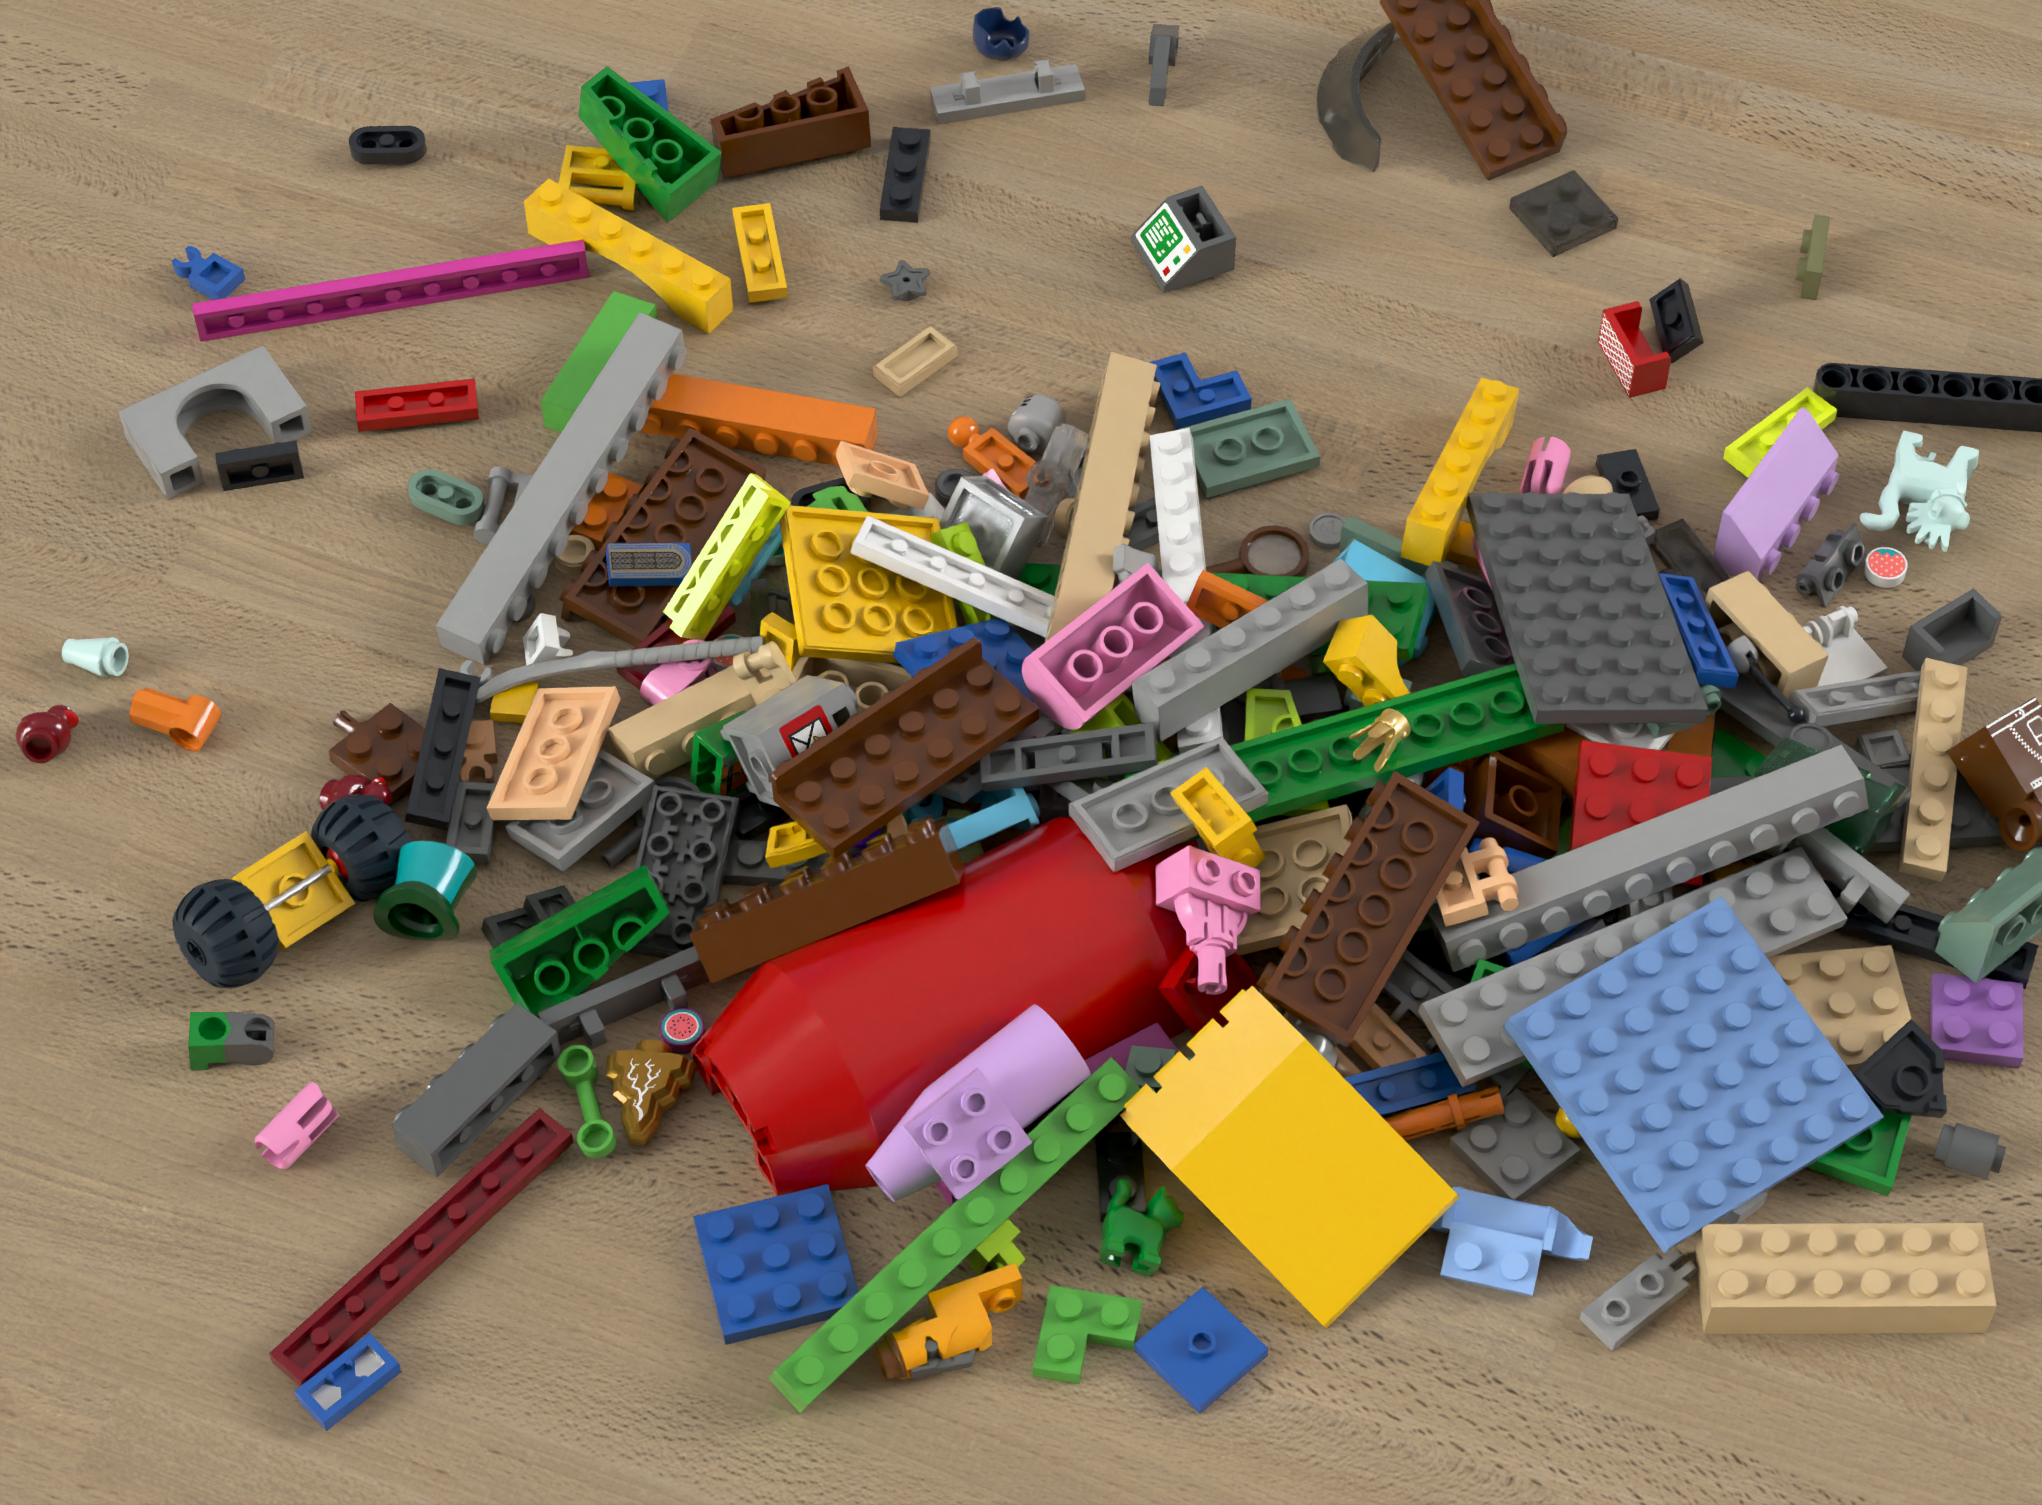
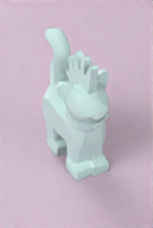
(1929, 488)

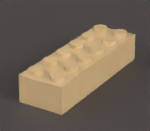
(1844, 1278)

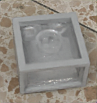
(999, 521)

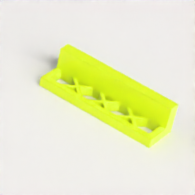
(726, 558)

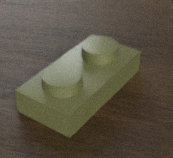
(1811, 267)

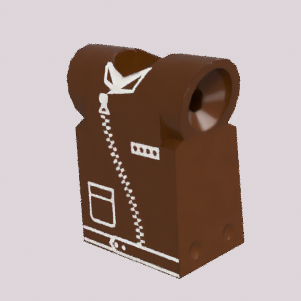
(2006, 772)

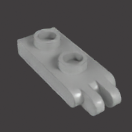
(1638, 1298)

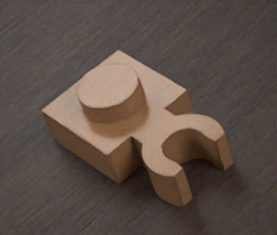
(479, 752)

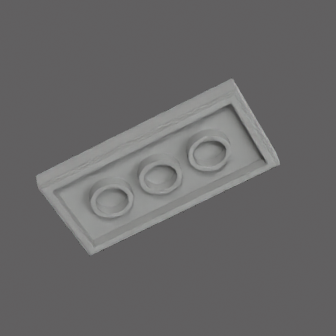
(1140, 814)

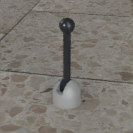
(1745, 658)

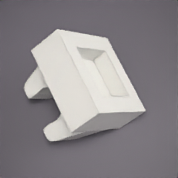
(545, 641)

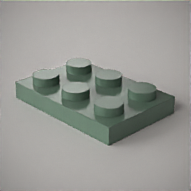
(1251, 448)

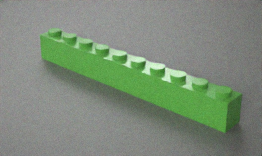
(952, 1237)

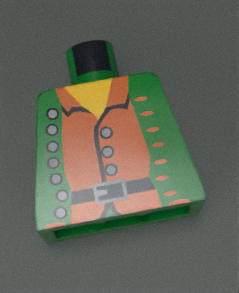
(715, 763)

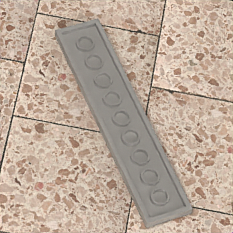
(1776, 901)

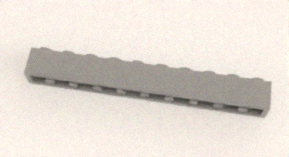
(561, 490)
(1660, 854)

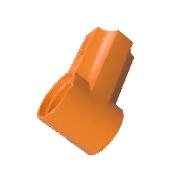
(185, 721)

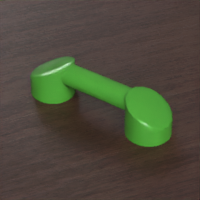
(581, 1074)

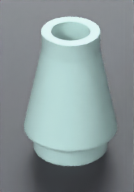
(98, 655)

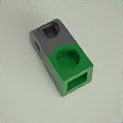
(230, 1038)

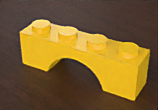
(1366, 660)

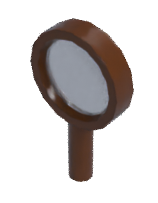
(1269, 552)

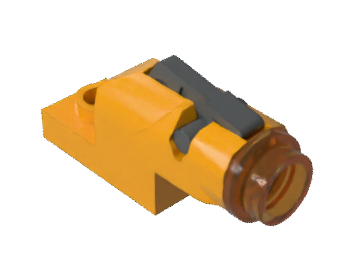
(955, 1328)

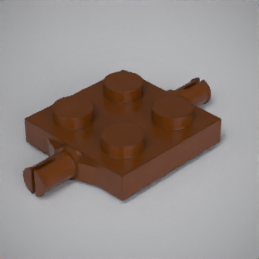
(380, 747)

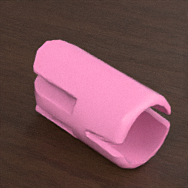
(1547, 468)
(296, 1127)

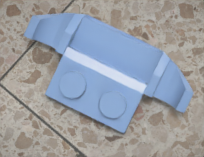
(1502, 1240)

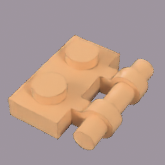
(1465, 896)

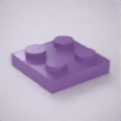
(1977, 1019)

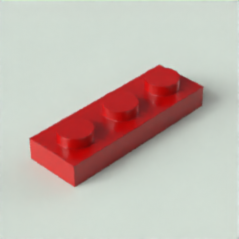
(416, 405)

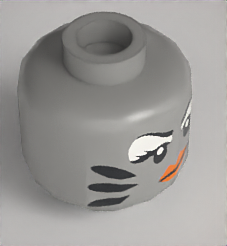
(1035, 422)

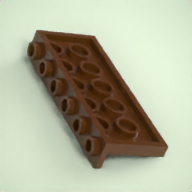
(1480, 81)
(677, 506)
(901, 748)
(1367, 908)

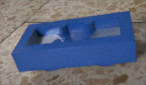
(347, 1381)

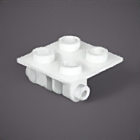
(1848, 653)

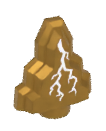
(646, 1085)

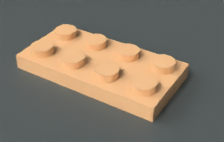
(554, 753)

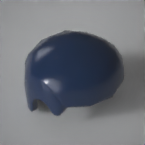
(999, 37)

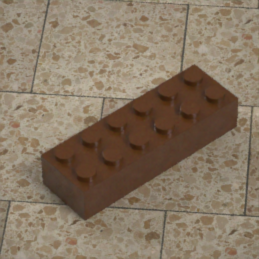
(827, 899)

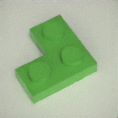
(1080, 1318)

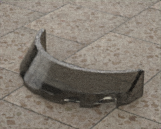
(1340, 102)

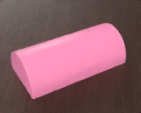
(1108, 648)

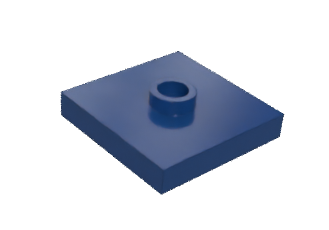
(1201, 1349)

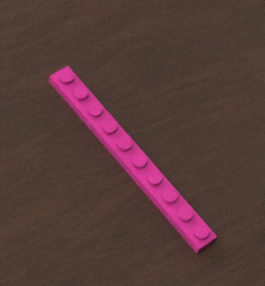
(390, 290)

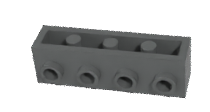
(475, 1089)

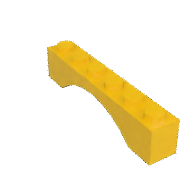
(684, 283)
(1443, 499)

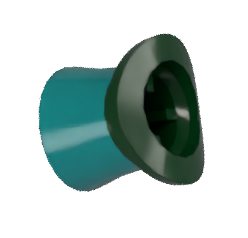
(425, 892)

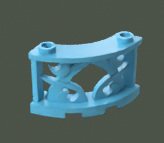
(997, 813)

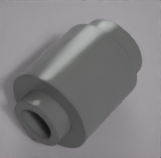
(1969, 1150)

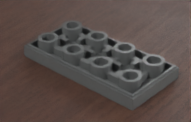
(687, 855)

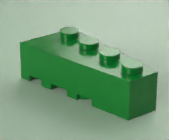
(649, 143)

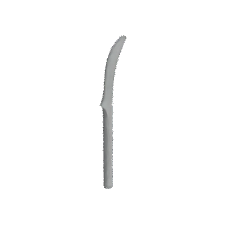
(626, 658)

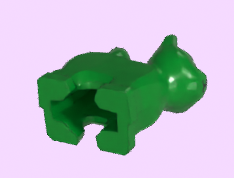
(1138, 1232)

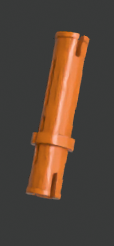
(1447, 1114)

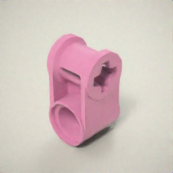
(675, 677)

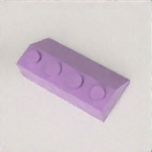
(1777, 499)

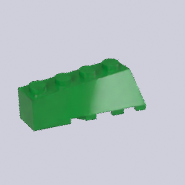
(578, 943)

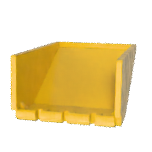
(1288, 1156)

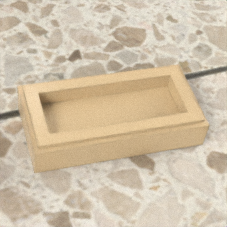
(915, 361)

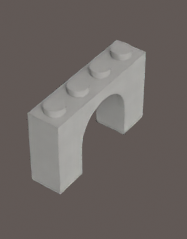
(243, 384)

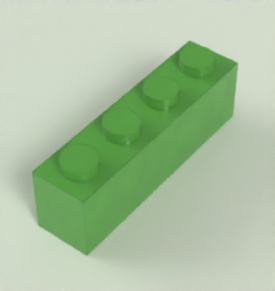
(591, 357)

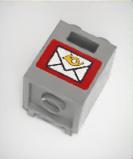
(786, 727)

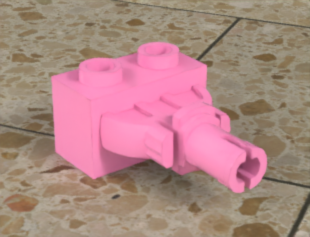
(1212, 905)

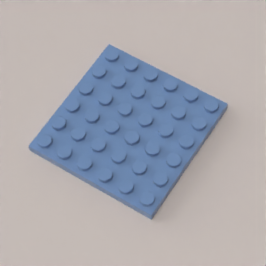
(1692, 1073)

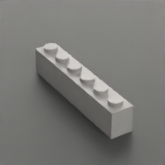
(1249, 650)

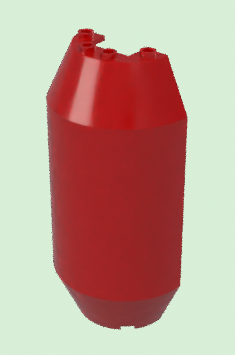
(855, 1026)

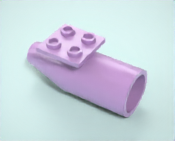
(979, 1109)

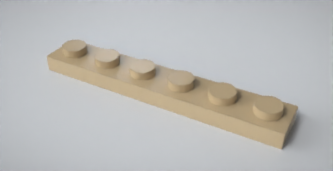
(1932, 770)

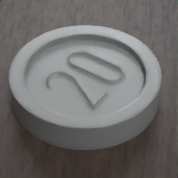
(1326, 530)

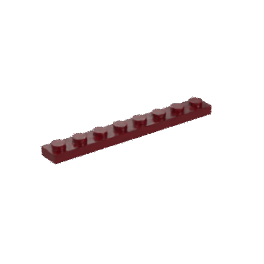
(421, 1248)

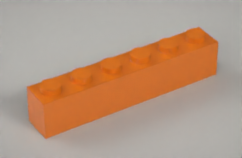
(761, 419)

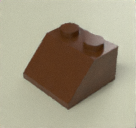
(1513, 805)

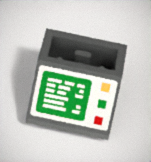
(1185, 240)

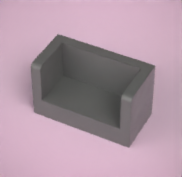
(1953, 632)

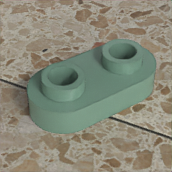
(452, 497)

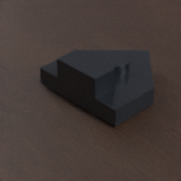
(1906, 1074)

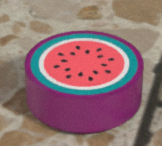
(681, 1029)

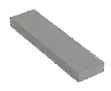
(1859, 699)

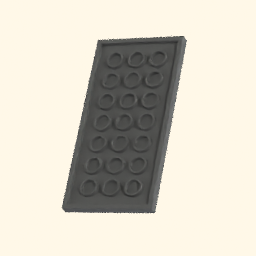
(1584, 609)

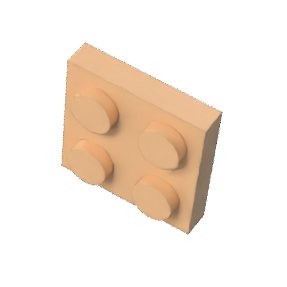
(881, 475)

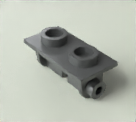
(1833, 564)

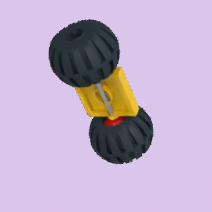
(239, 924)

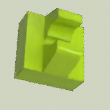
(997, 1249)

